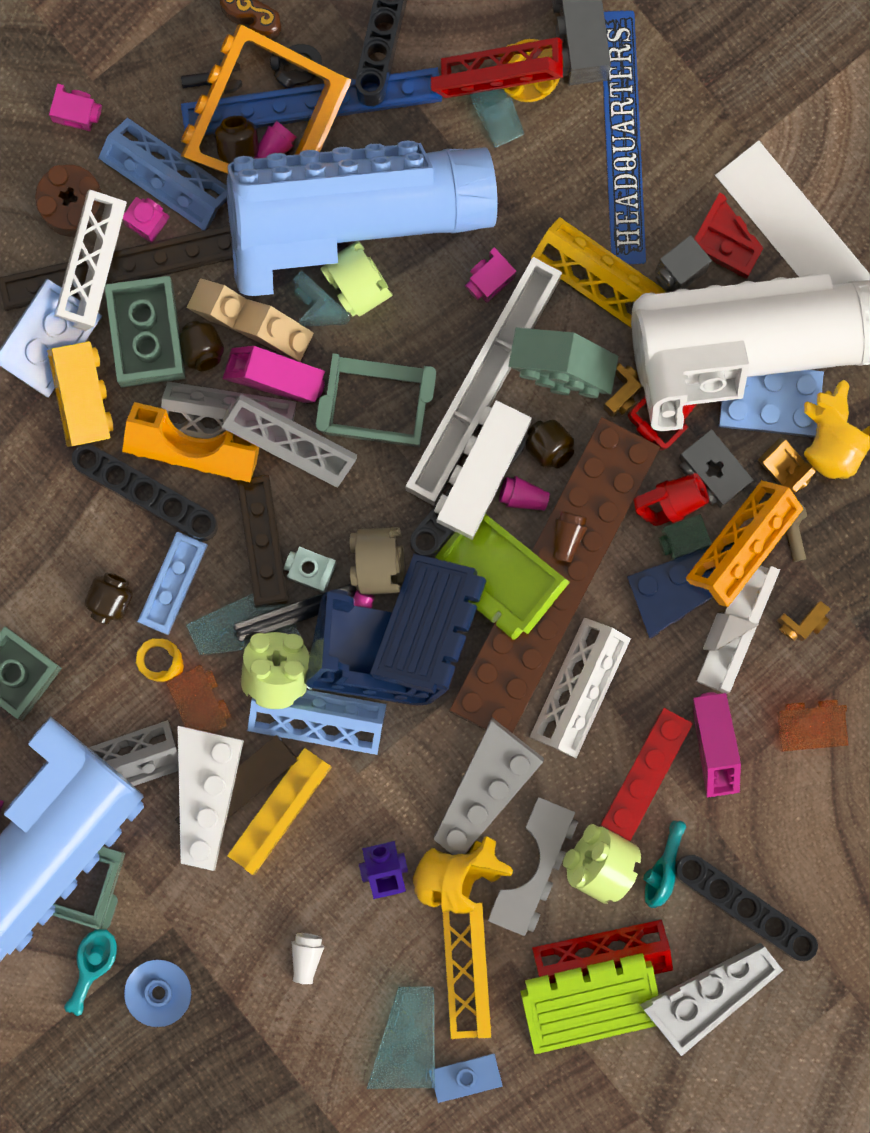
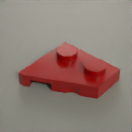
(727, 239)

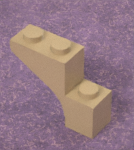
(250, 318)

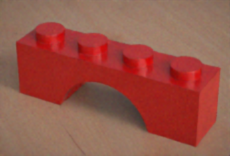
(646, 774)

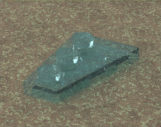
(216, 633)
(407, 1045)

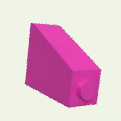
(274, 374)
(717, 744)

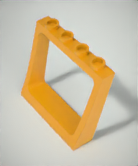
(320, 120)

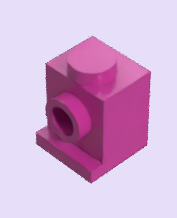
(74, 109)
(145, 218)
(490, 276)

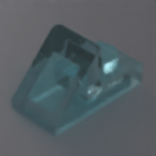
(497, 116)
(325, 309)

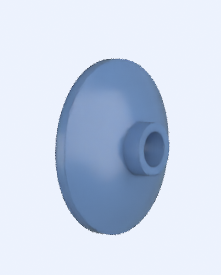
(140, 996)

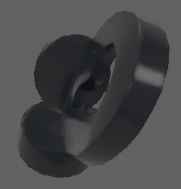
(294, 77)

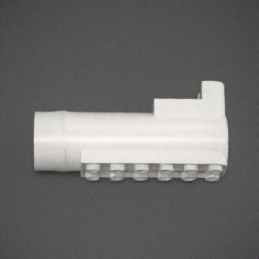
(712, 338)

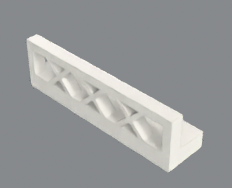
(98, 261)
(724, 664)
(585, 689)

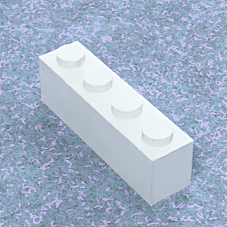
(483, 469)

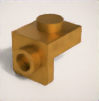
(623, 398)
(787, 466)
(814, 621)

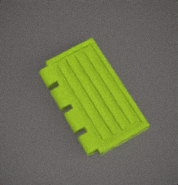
(518, 581)
(589, 1006)

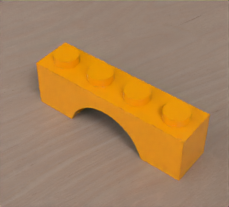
(154, 436)

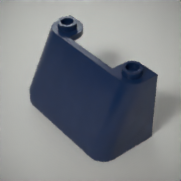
(346, 649)

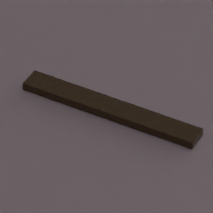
(128, 264)

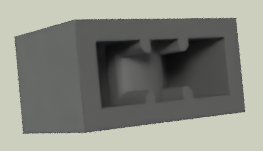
(682, 265)
(712, 451)

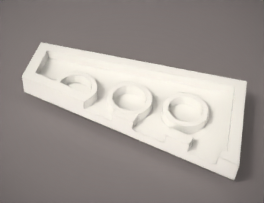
(205, 790)

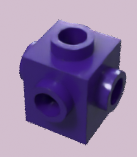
(383, 869)

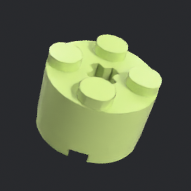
(358, 280)
(275, 669)
(602, 864)

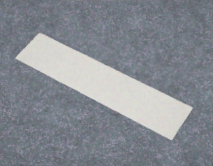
(788, 217)

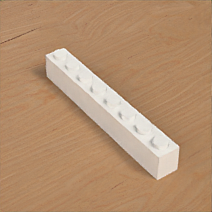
(482, 382)

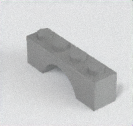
(549, 827)

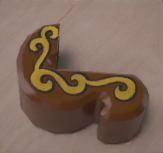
(253, 12)

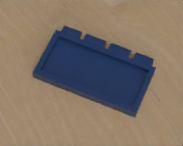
(426, 624)

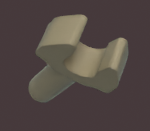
(795, 539)

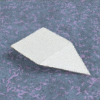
(726, 629)

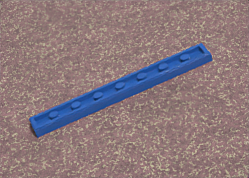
(298, 103)

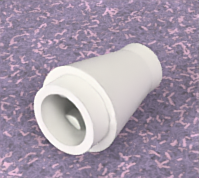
(306, 956)

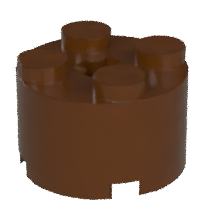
(62, 183)

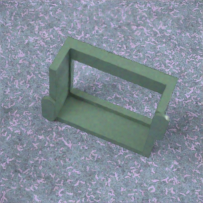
(326, 406)
(107, 900)

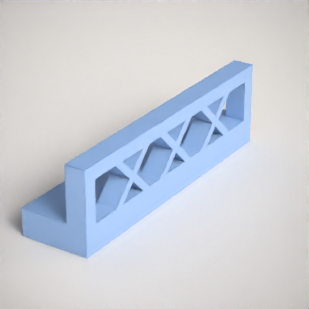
(324, 709)

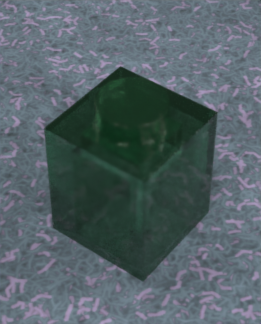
(684, 537)

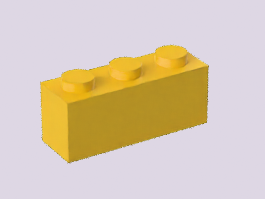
(80, 393)

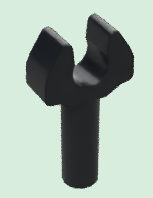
(200, 79)

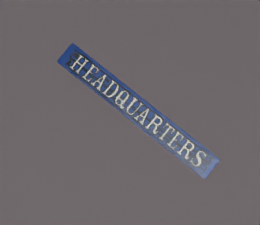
(623, 140)

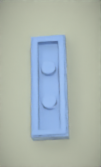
(172, 583)

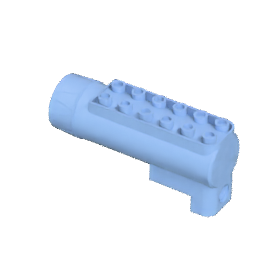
(303, 204)
(57, 830)

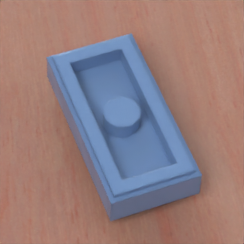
(467, 1078)

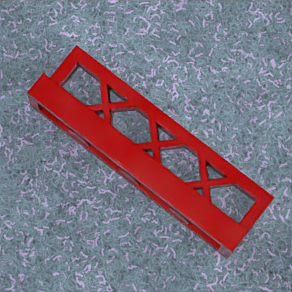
(504, 73)
(656, 952)

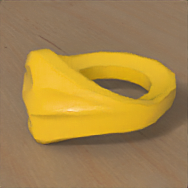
(162, 676)

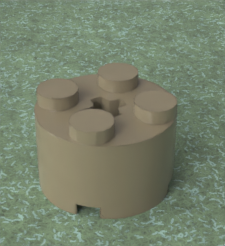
(377, 560)

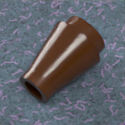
(568, 535)

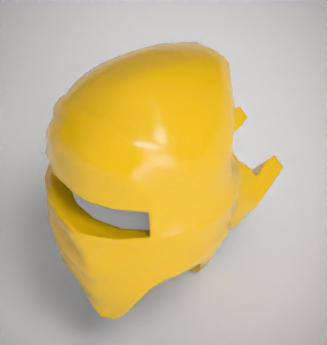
(837, 444)
(449, 878)

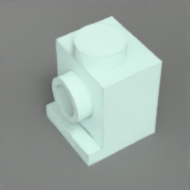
(318, 578)

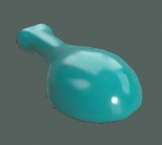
(662, 877)
(94, 959)

